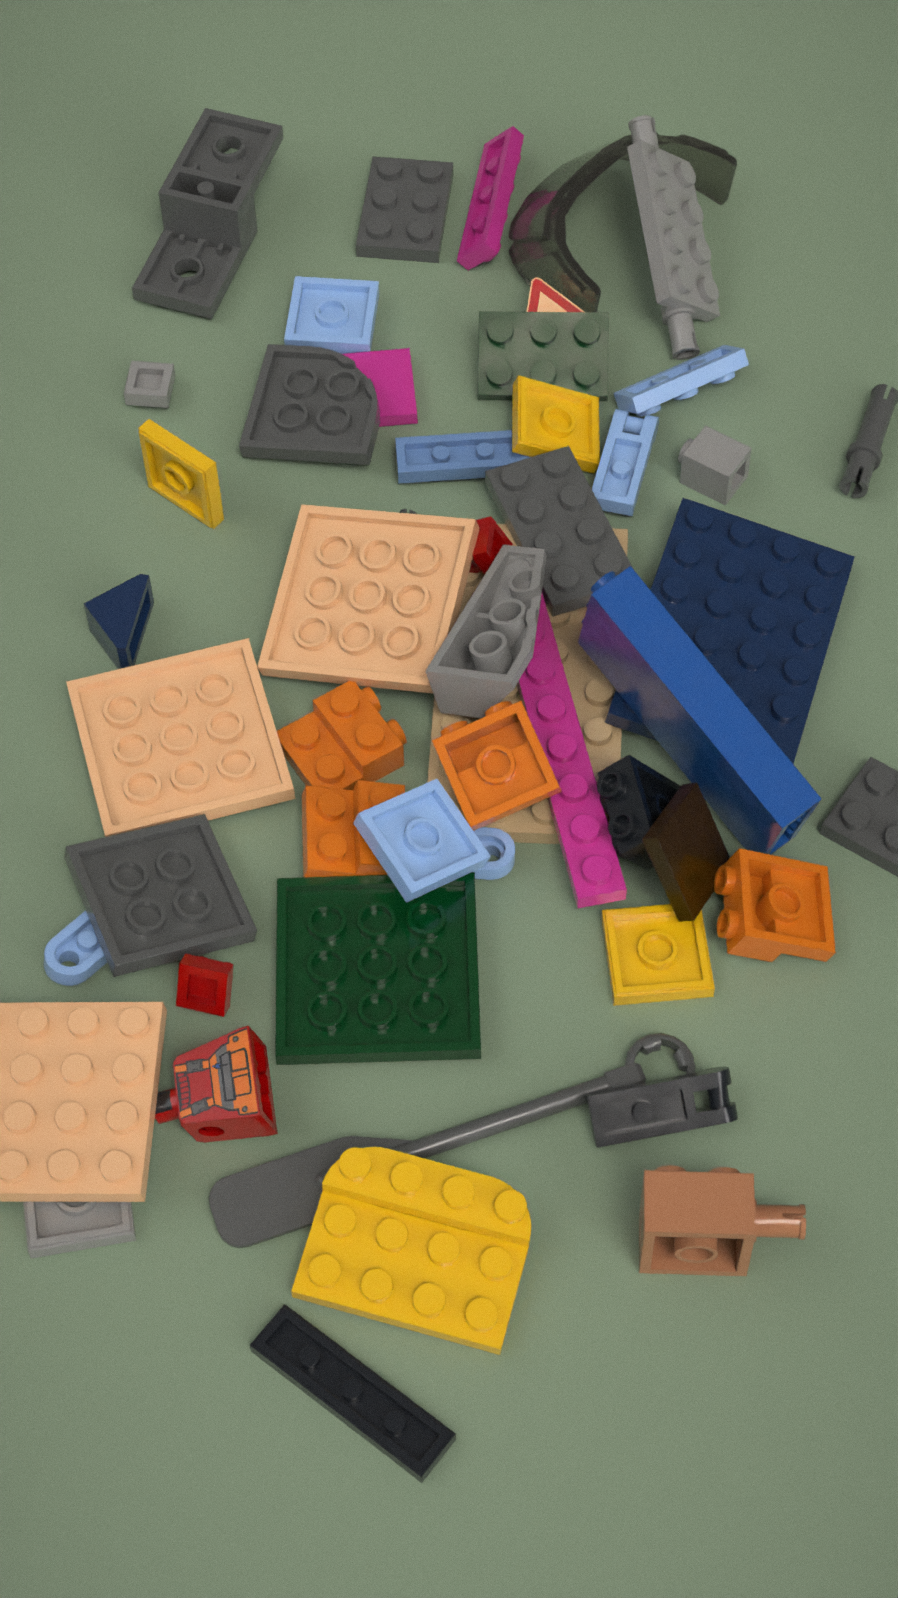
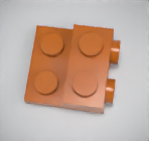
(343, 740)
(495, 764)
(328, 833)
(774, 907)

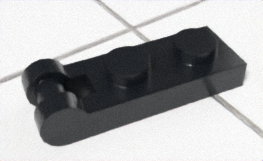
(660, 1107)

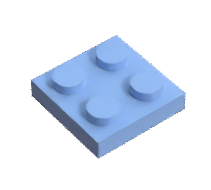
(332, 314)
(421, 840)

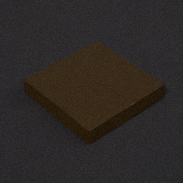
(686, 851)

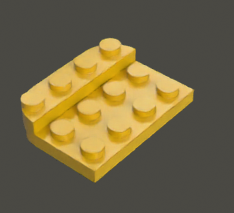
(417, 1246)

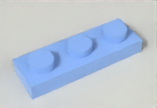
(681, 380)

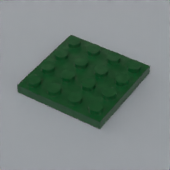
(375, 974)

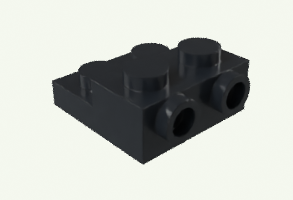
(633, 800)

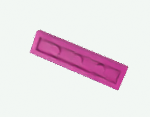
(490, 199)

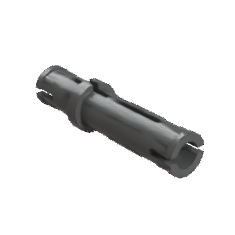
(866, 453)

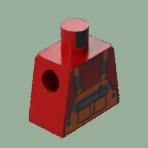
(222, 1090)

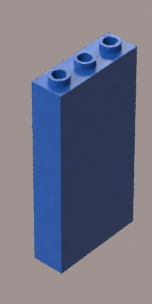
(694, 714)

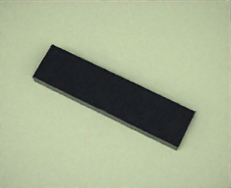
(353, 1393)

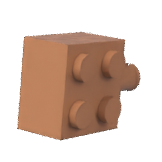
(707, 1221)

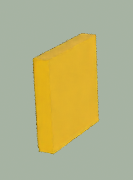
(553, 418)
(181, 474)
(656, 955)

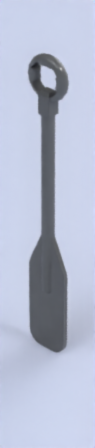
(287, 1191)

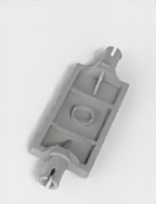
(672, 237)

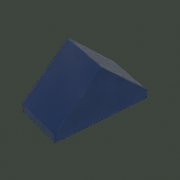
(121, 618)

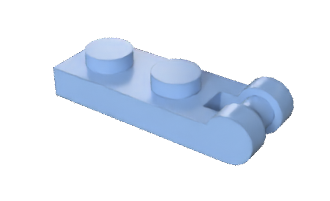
(624, 461)

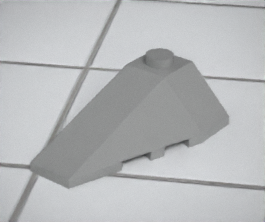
(491, 636)

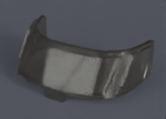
(540, 224)

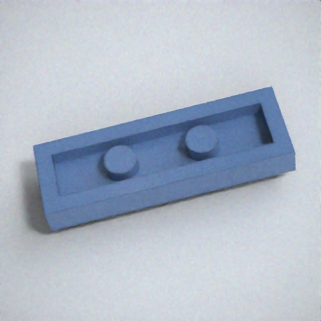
(453, 456)

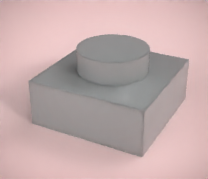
(149, 384)

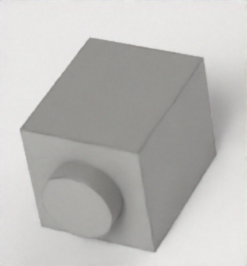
(714, 464)

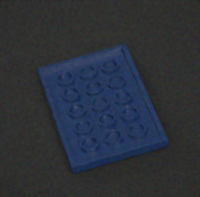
(754, 608)

